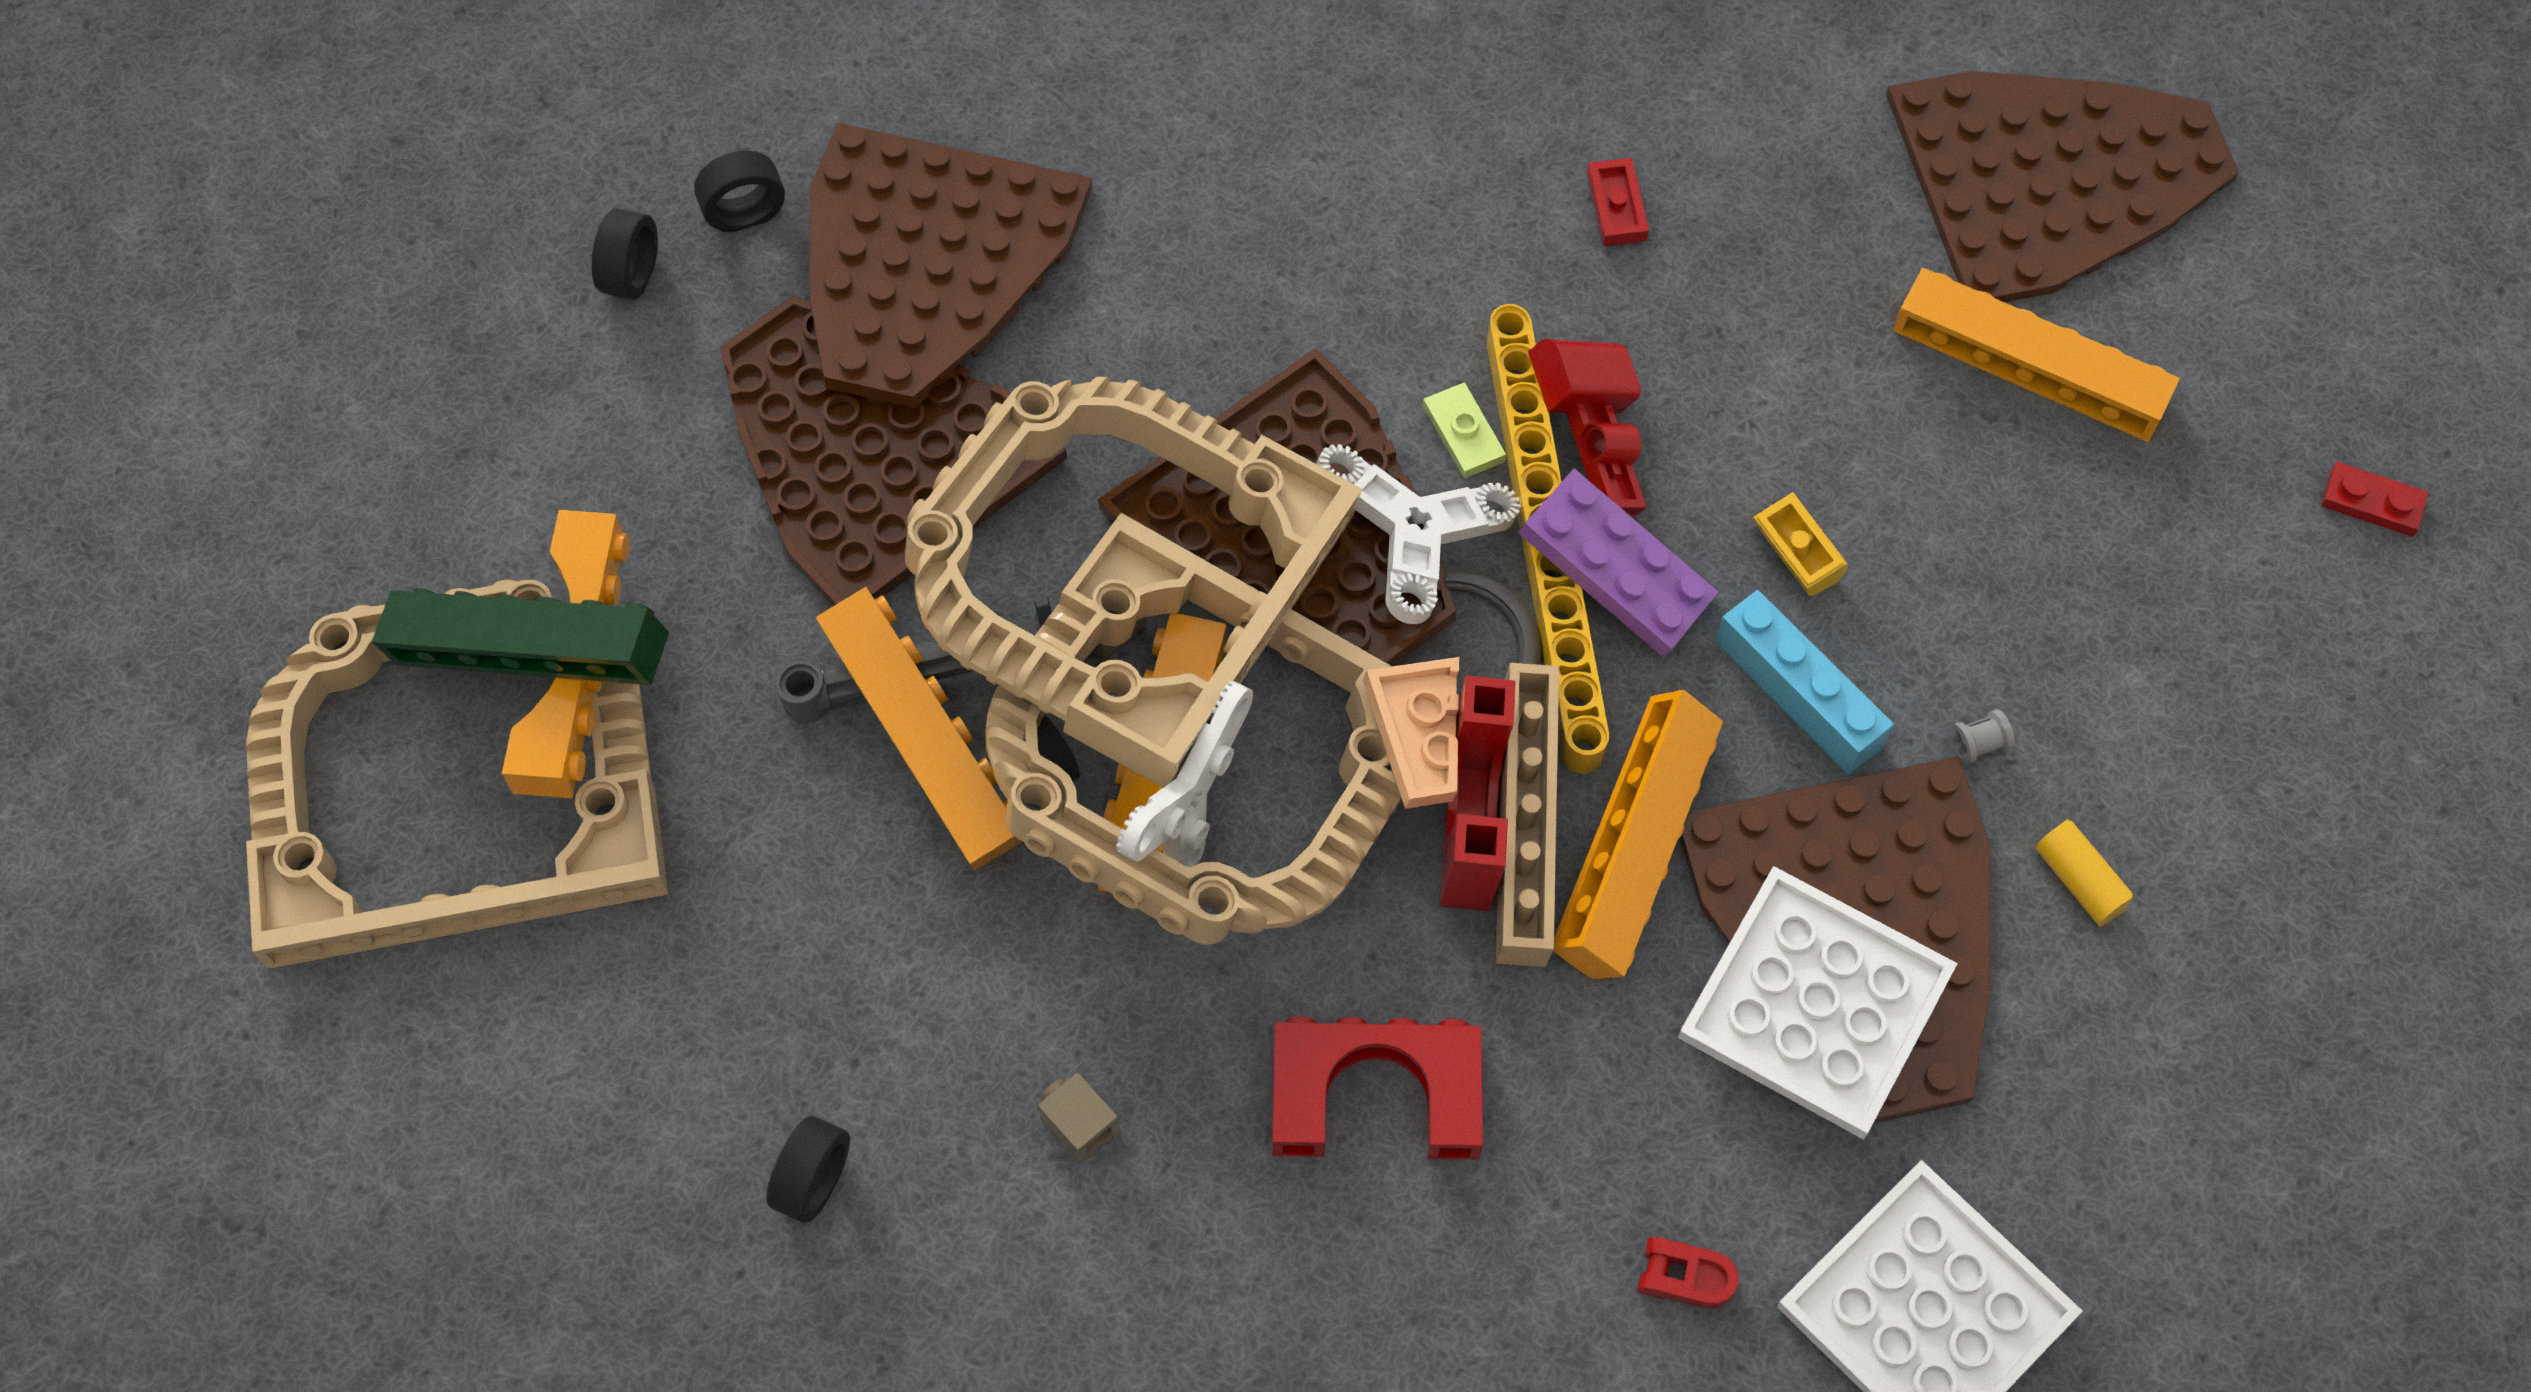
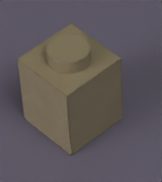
(1077, 1116)

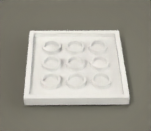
(1818, 1002)
(1928, 1297)

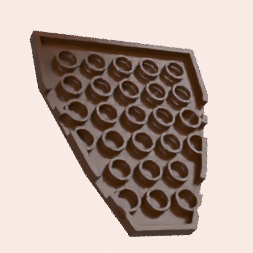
(2053, 172)
(925, 256)
(1304, 412)
(844, 464)
(1895, 849)

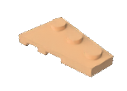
(1417, 724)

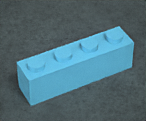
(1803, 682)

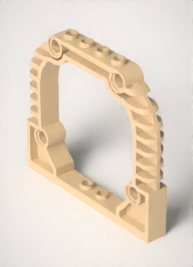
(1148, 576)
(1154, 718)
(308, 918)

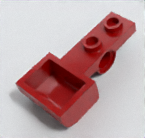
(1592, 386)

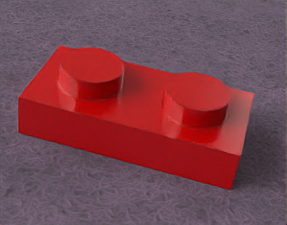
(1617, 201)
(2374, 498)

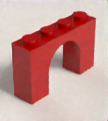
(1472, 834)
(1440, 1056)

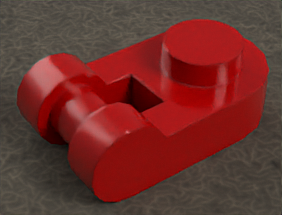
(1707, 1278)

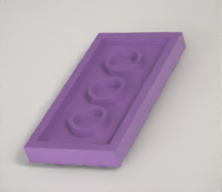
(1618, 562)

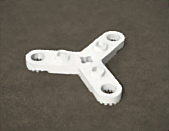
(1413, 551)
(1178, 811)

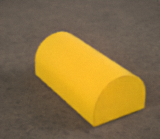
(1801, 544)
(2084, 873)

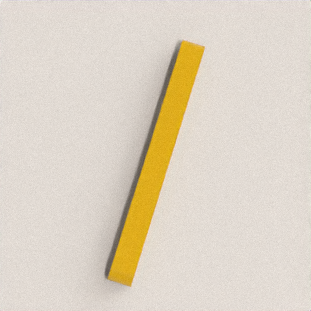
(1548, 593)

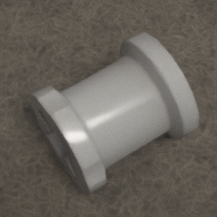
(1981, 737)

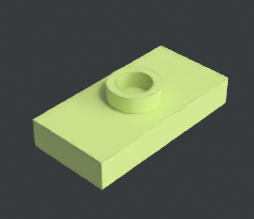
(1464, 430)

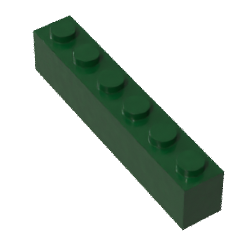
(521, 636)

